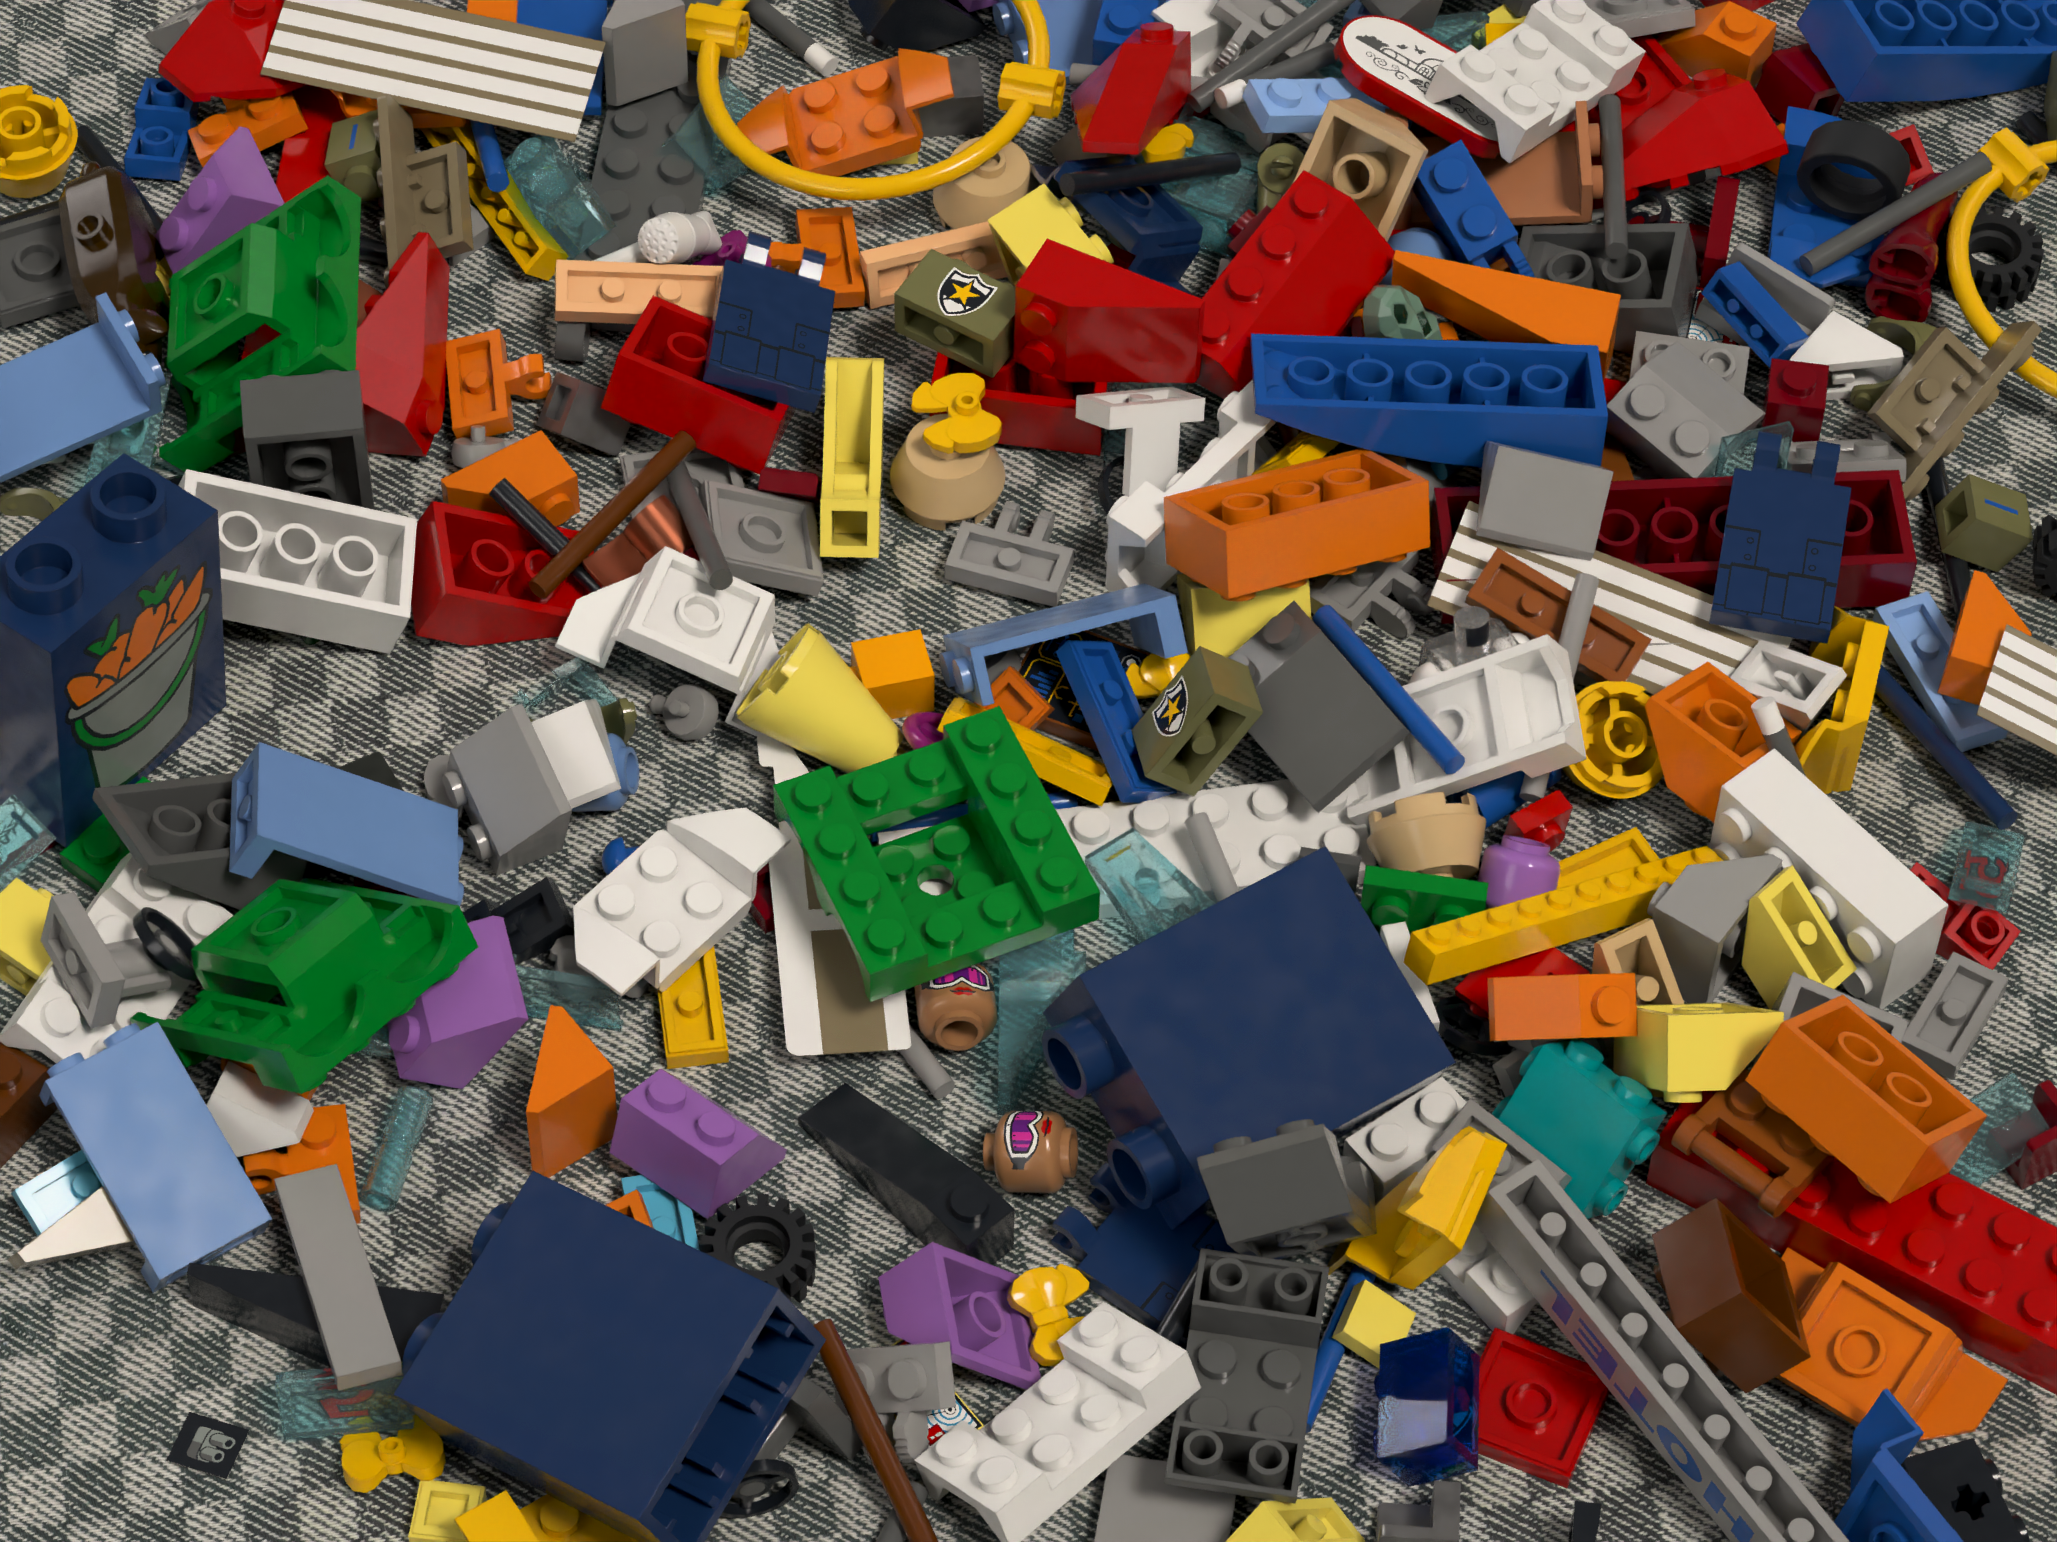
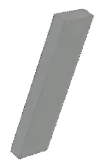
(338, 1277)

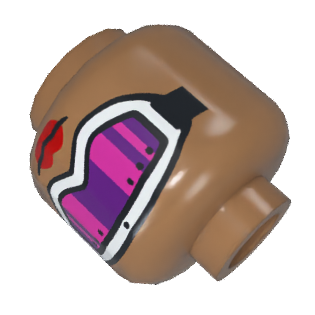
(957, 1008)
(1031, 1152)

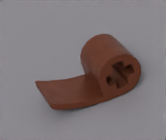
(644, 536)

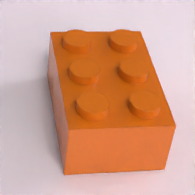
(1865, 1098)

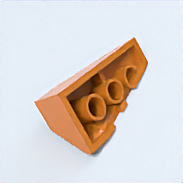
(1510, 304)

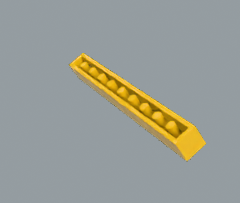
(504, 210)
(1543, 919)

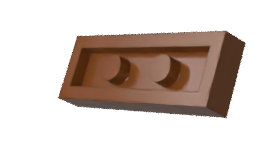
(1537, 607)

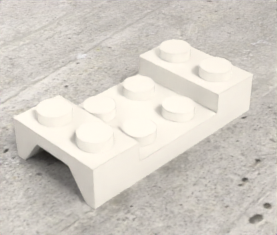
(1539, 72)
(1137, 522)
(1498, 712)
(50, 1016)
(1401, 1145)
(1064, 1428)

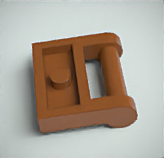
(1761, 1133)

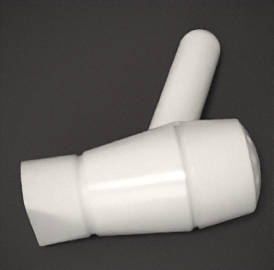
(671, 240)

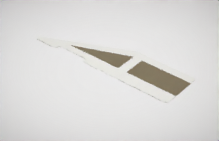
(817, 966)

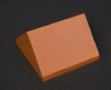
(570, 1097)

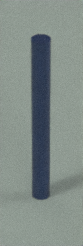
(1944, 751)

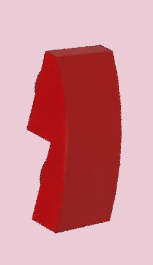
(1970, 929)

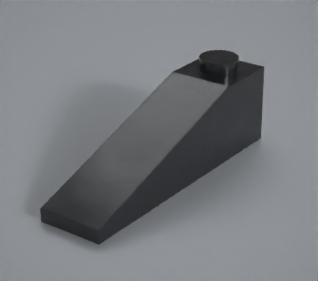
(912, 1176)
(281, 1310)

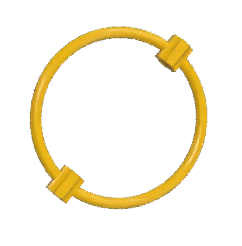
(1023, 93)
(2017, 172)

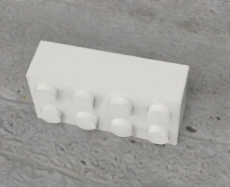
(310, 563)
(1866, 894)

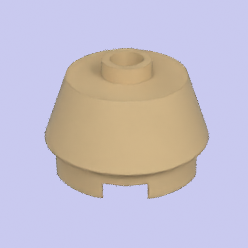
(986, 189)
(945, 486)
(1429, 836)

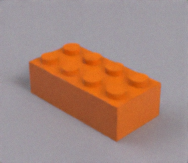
(1297, 523)

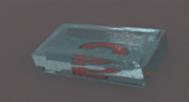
(1986, 867)
(315, 1407)

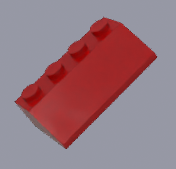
(1292, 277)

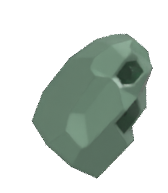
(1398, 314)

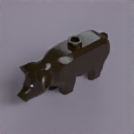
(114, 251)

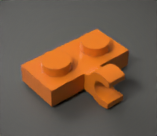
(267, 119)
(834, 234)
(484, 381)
(322, 1144)

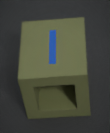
(355, 155)
(1983, 523)

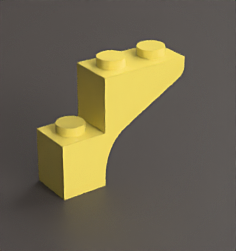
(852, 458)

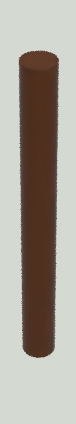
(611, 515)
(873, 1436)

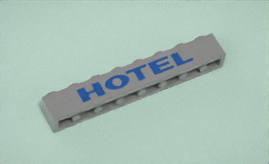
(1648, 1364)

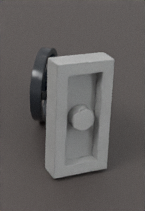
(104, 972)

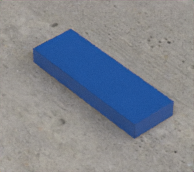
(1110, 714)

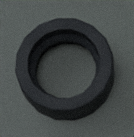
(1859, 146)

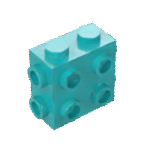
(1583, 1121)

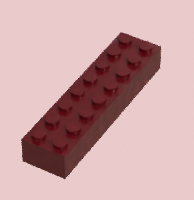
(1680, 526)

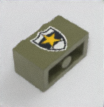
(957, 312)
(1197, 721)

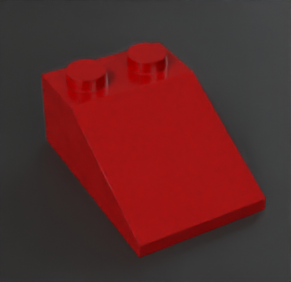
(1104, 322)
(476, 577)

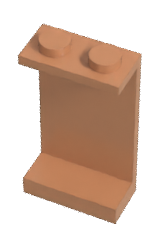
(1542, 187)

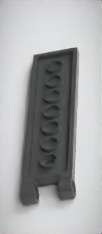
(640, 180)

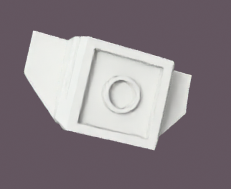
(1208, 40)
(681, 621)
(673, 898)

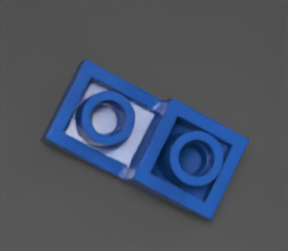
(161, 134)

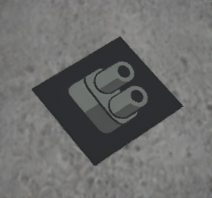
(208, 1445)

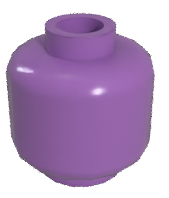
(1517, 870)

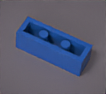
(1754, 313)

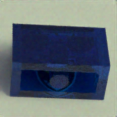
(1427, 1407)

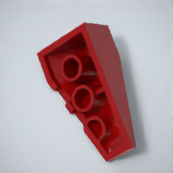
(1697, 129)
(405, 353)

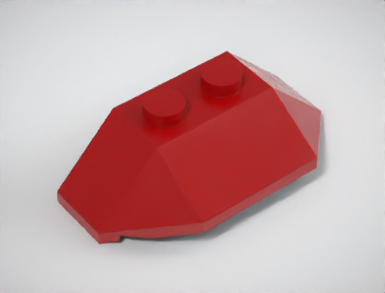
(226, 52)

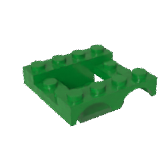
(283, 271)
(1006, 859)
(337, 958)

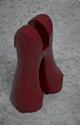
(1908, 261)

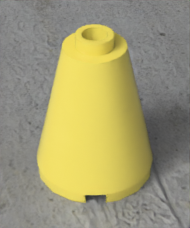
(820, 706)

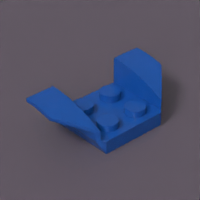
(1800, 224)
(1883, 1497)

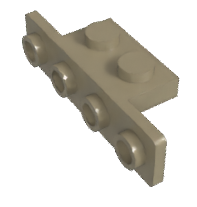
(420, 189)
(1942, 392)

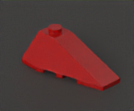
(1134, 91)

